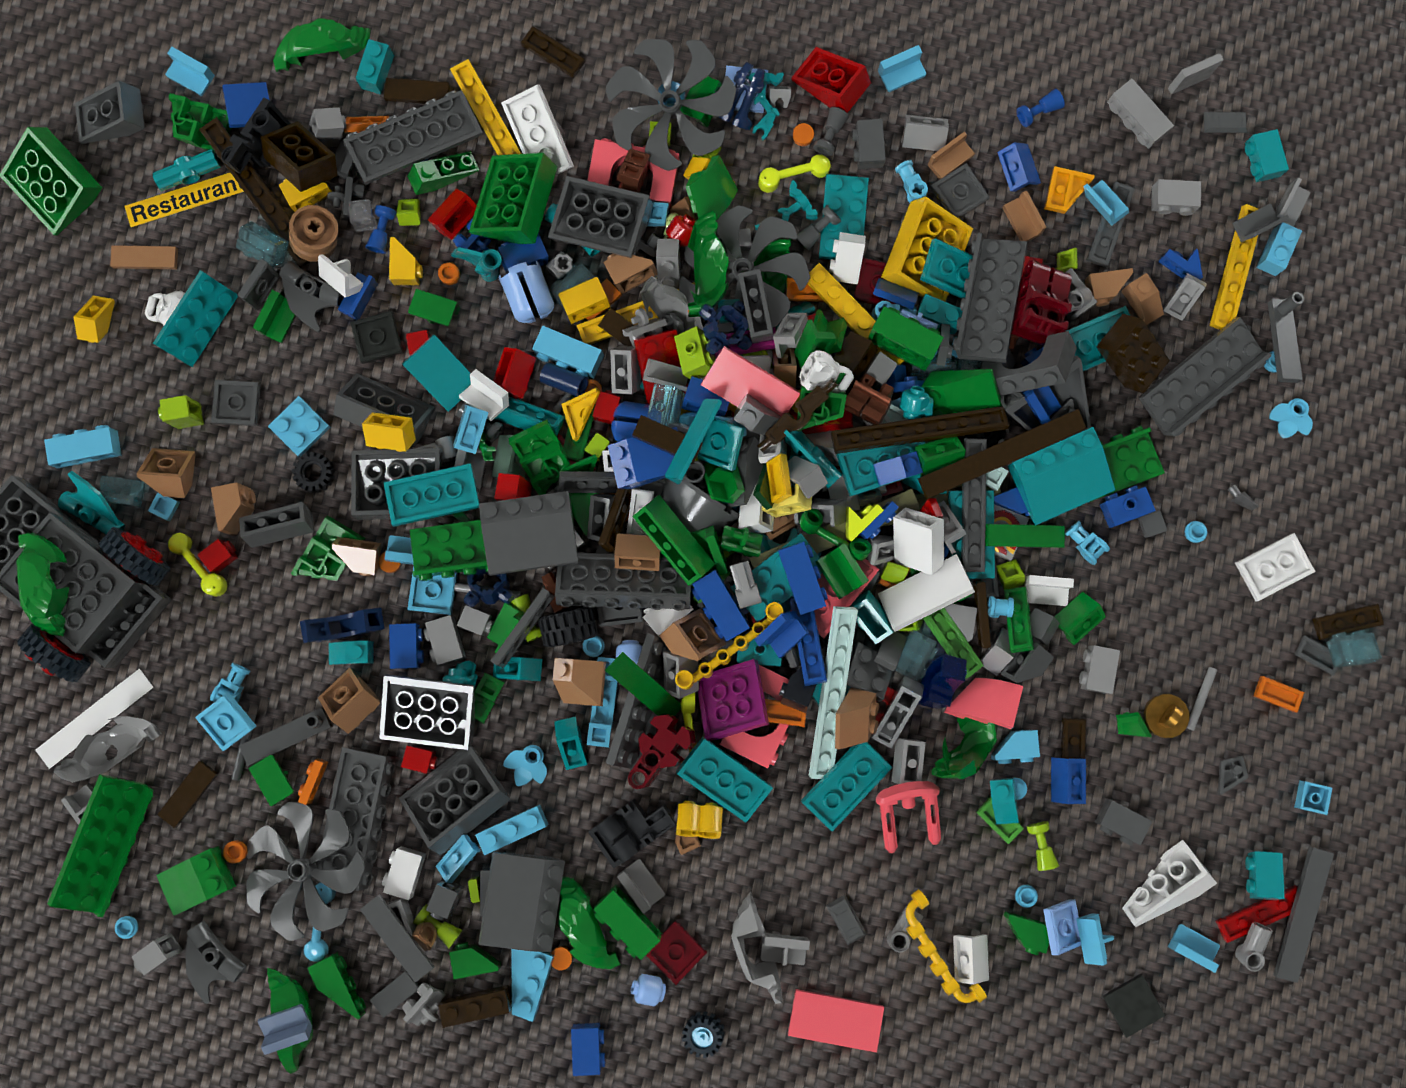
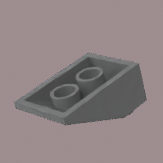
(110, 113)

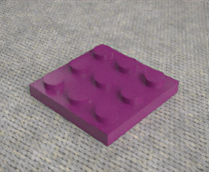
(732, 700)

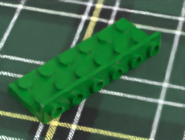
(1132, 459)
(448, 550)
(101, 845)

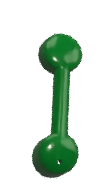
(811, 524)

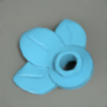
(1289, 420)
(525, 767)

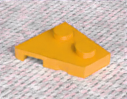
(1065, 188)

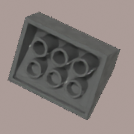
(600, 217)
(374, 467)
(528, 533)
(427, 712)
(453, 799)
(521, 902)

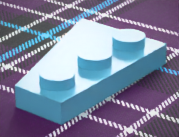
(529, 980)

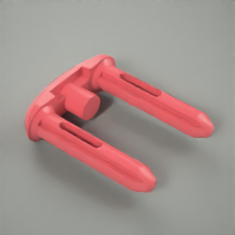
(907, 793)

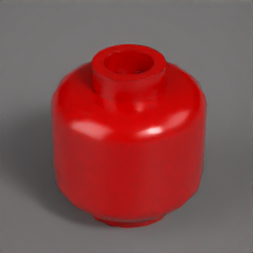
(680, 229)

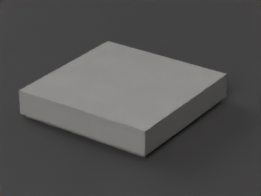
(1195, 73)

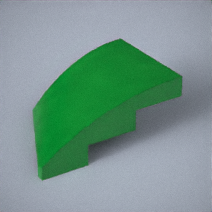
(191, 116)
(711, 189)
(829, 410)
(540, 455)
(319, 557)

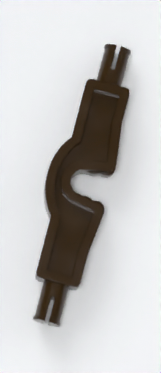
(806, 407)

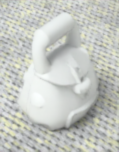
(164, 307)
(820, 369)

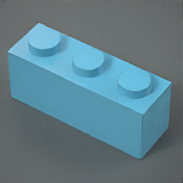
(567, 352)
(82, 446)
(512, 829)

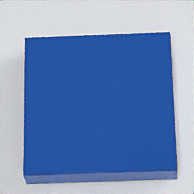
(242, 101)

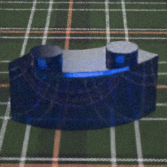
(942, 680)

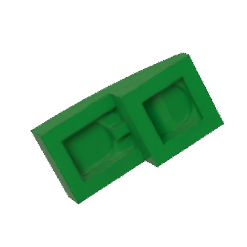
(486, 696)

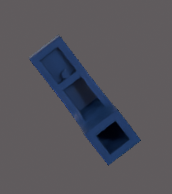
(342, 626)

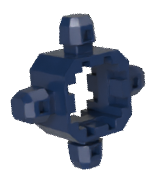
(732, 314)
(500, 592)

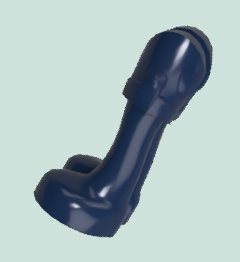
(752, 88)

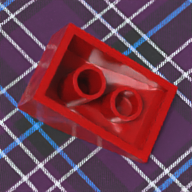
(832, 79)

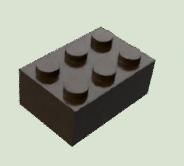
(299, 156)
(1133, 353)

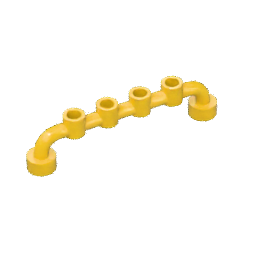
(685, 679)
(928, 949)

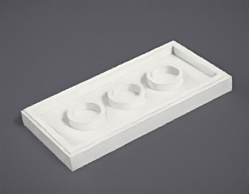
(536, 127)
(925, 593)

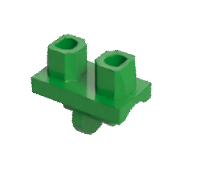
(741, 541)

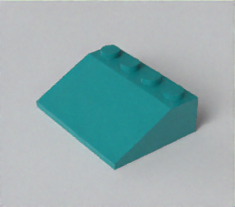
(1062, 476)

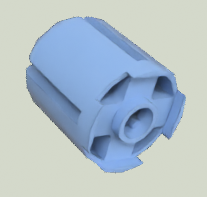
(516, 295)

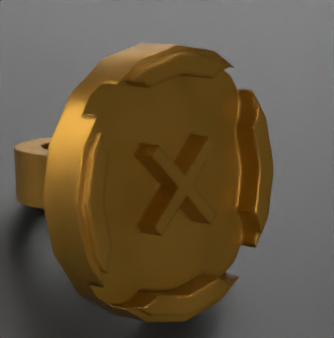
(1166, 716)

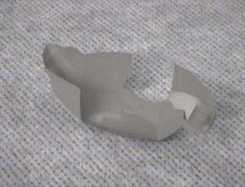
(666, 300)
(90, 755)
(747, 926)

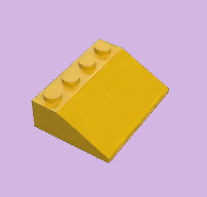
(908, 256)

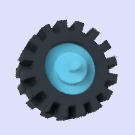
(703, 1034)

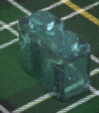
(1353, 649)

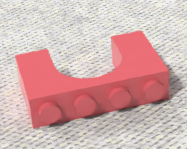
(610, 156)
(761, 748)

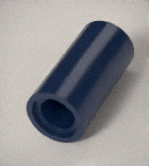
(563, 379)

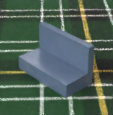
(285, 1029)

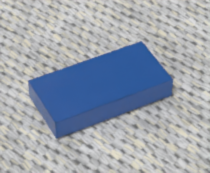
(895, 293)

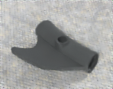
(307, 294)
(209, 961)

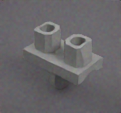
(644, 325)
(425, 1008)

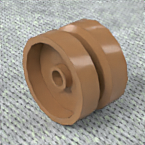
(313, 232)

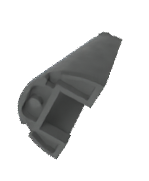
(1074, 388)
(696, 507)

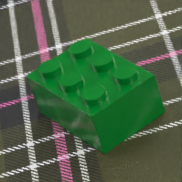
(905, 338)
(627, 922)

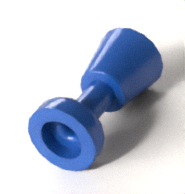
(1049, 103)
(378, 239)

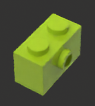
(692, 353)
(181, 412)

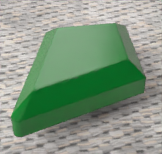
(584, 465)
(1132, 725)

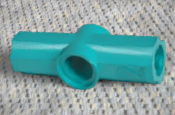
(186, 170)

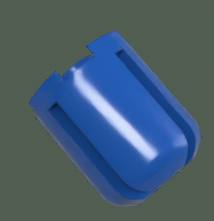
(627, 419)

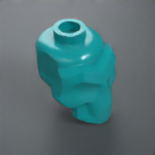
(916, 403)
(462, 674)

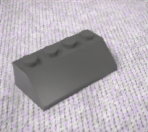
(364, 396)

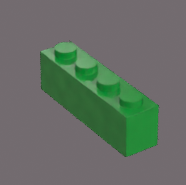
(673, 540)

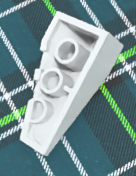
(1171, 884)

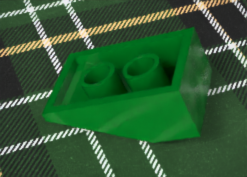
(962, 390)
(196, 880)

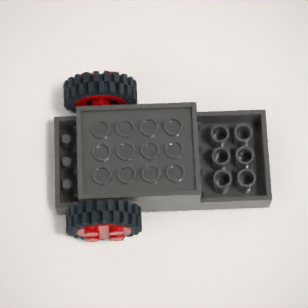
(108, 583)

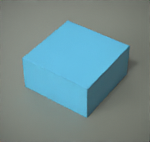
(1313, 797)

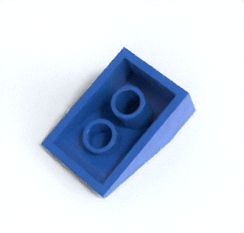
(638, 462)

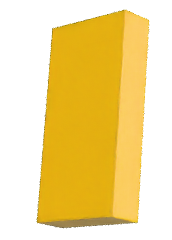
(779, 478)

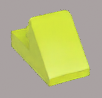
(857, 524)

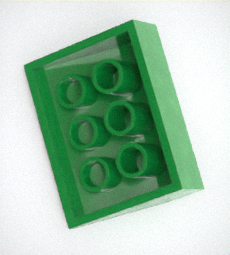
(49, 179)
(514, 197)

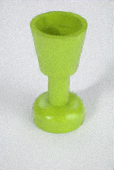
(523, 603)
(1045, 856)
(445, 932)

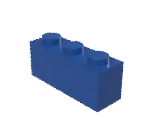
(803, 577)
(720, 605)

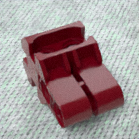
(1042, 302)
(664, 745)

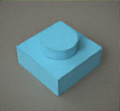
(164, 506)

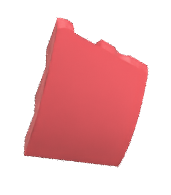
(988, 702)

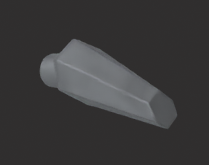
(1242, 498)

